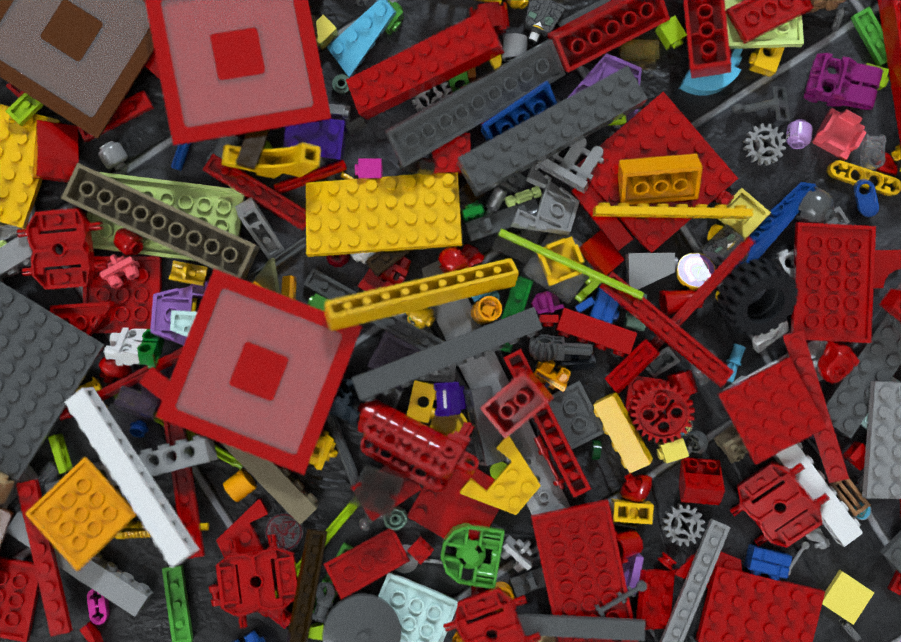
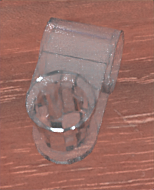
(873, 148)

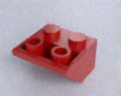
(701, 481)

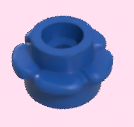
(138, 428)

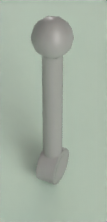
(804, 545)

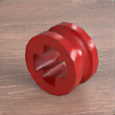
(667, 560)

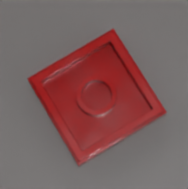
(601, 253)

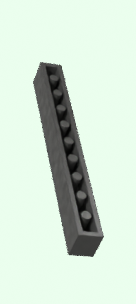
(446, 353)

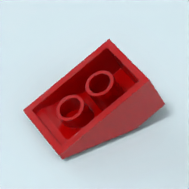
(55, 151)

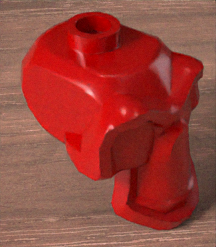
(454, 259)
(836, 362)

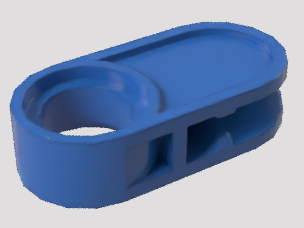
(868, 202)

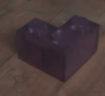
(138, 403)

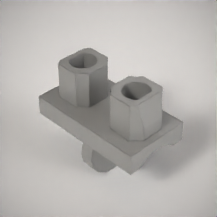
(519, 551)

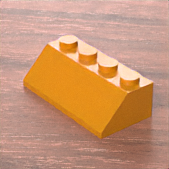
(659, 179)

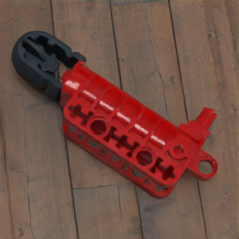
(405, 439)

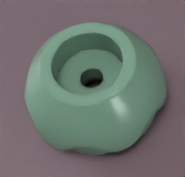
(396, 524)

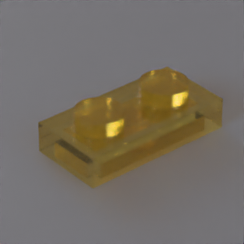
(640, 50)

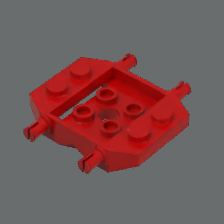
(76, 245)
(801, 510)
(256, 564)
(504, 623)

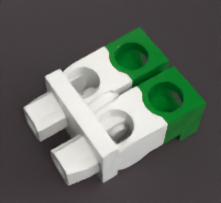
(135, 347)

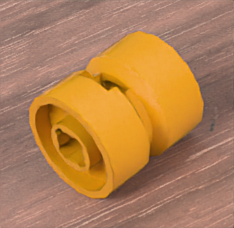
(486, 310)

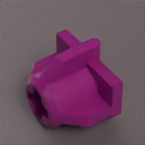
(546, 303)

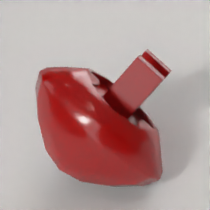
(110, 370)
(636, 487)

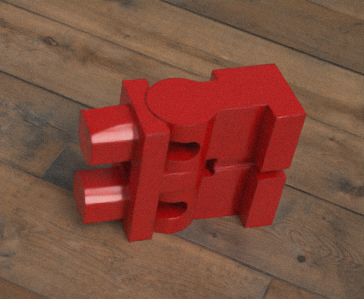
(371, 282)

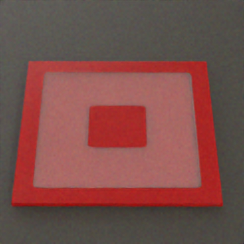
(236, 66)
(258, 372)

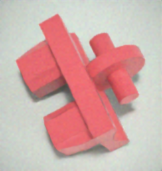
(118, 268)

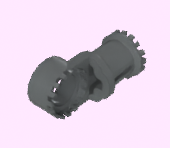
(323, 602)

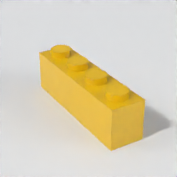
(622, 432)

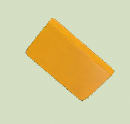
(289, 286)

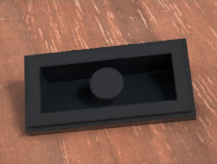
(577, 362)

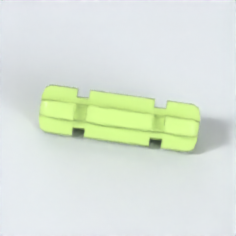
(523, 196)

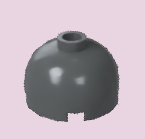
(816, 207)

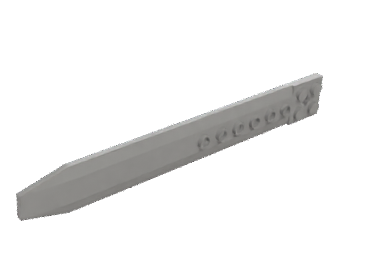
(455, 320)

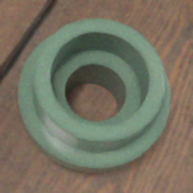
(341, 90)

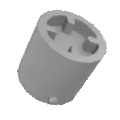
(513, 46)

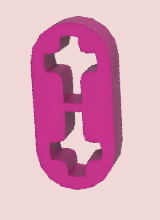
(97, 605)

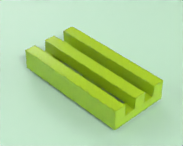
(60, 453)

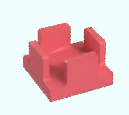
(840, 133)

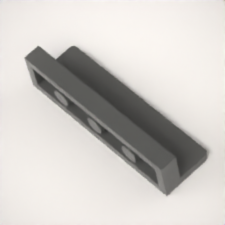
(484, 434)

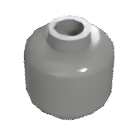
(113, 155)

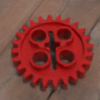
(648, 401)

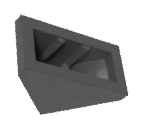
(664, 361)

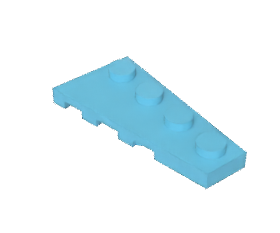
(360, 37)

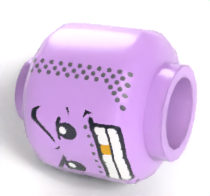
(799, 134)

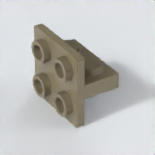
(731, 444)

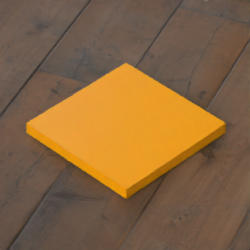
(81, 513)

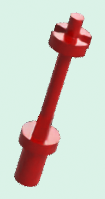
(544, 451)

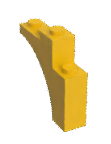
(273, 162)

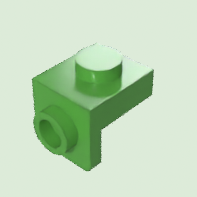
(396, 22)

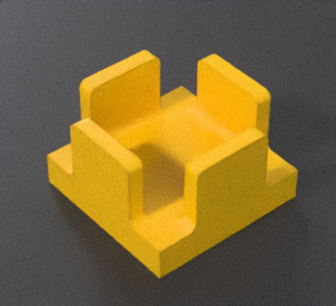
(555, 271)

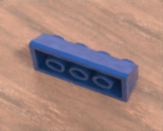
(520, 111)

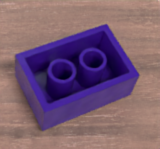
(326, 134)

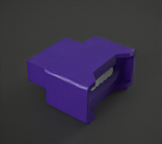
(449, 398)

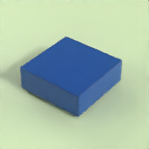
(584, 305)

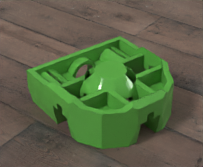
(483, 574)

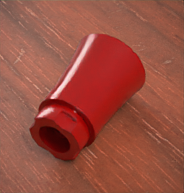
(672, 301)

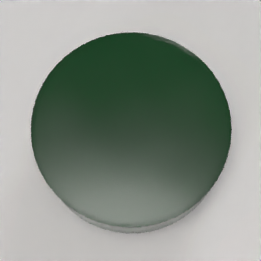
(595, 450)

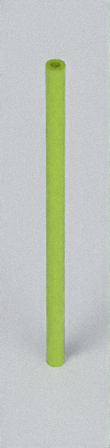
(571, 264)

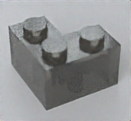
(512, 250)

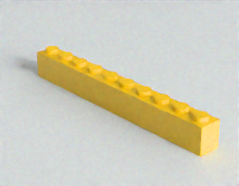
(420, 294)

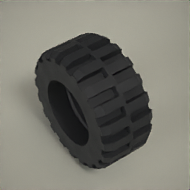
(769, 309)

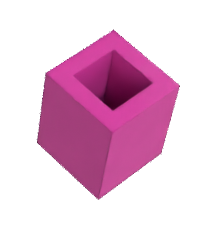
(369, 168)

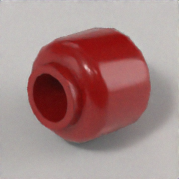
(128, 242)

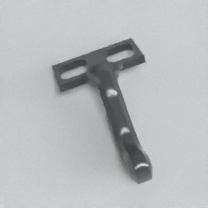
(775, 103)

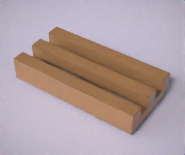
(854, 512)

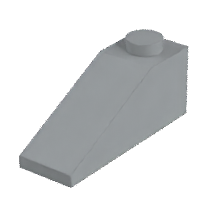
(259, 228)

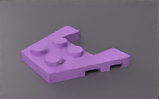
(606, 66)
(170, 301)

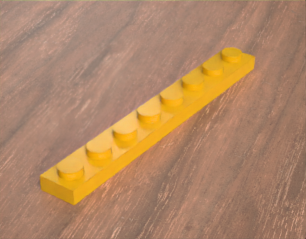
(679, 211)

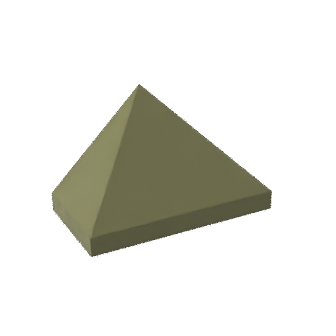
(268, 276)

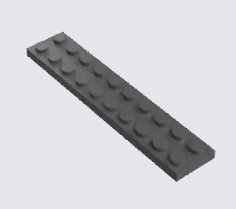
(474, 103)

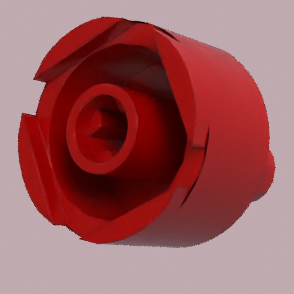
(497, 13)

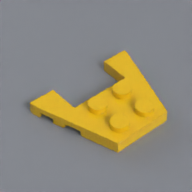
(513, 485)

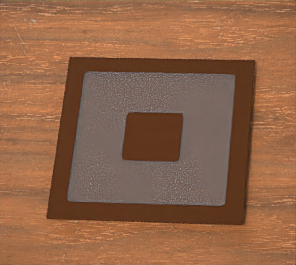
(75, 54)

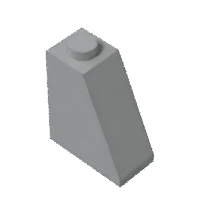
(648, 267)

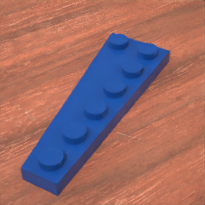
(779, 219)

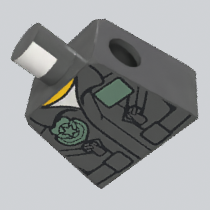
(542, 18)
(722, 245)

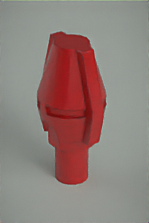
(724, 198)

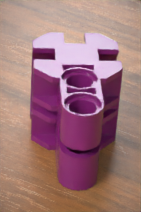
(851, 85)

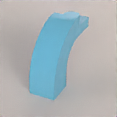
(715, 83)

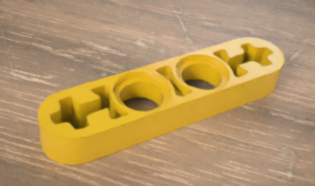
(864, 174)

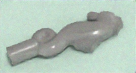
(817, 536)

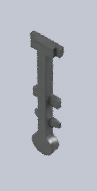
(640, 586)

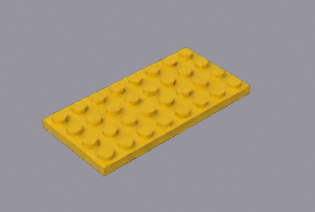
(383, 214)

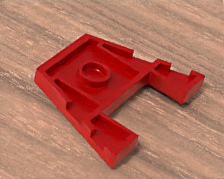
(244, 532)

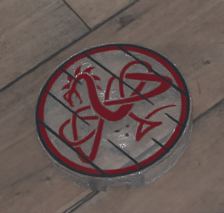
(287, 530)

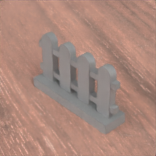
(567, 164)

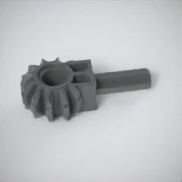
(554, 347)

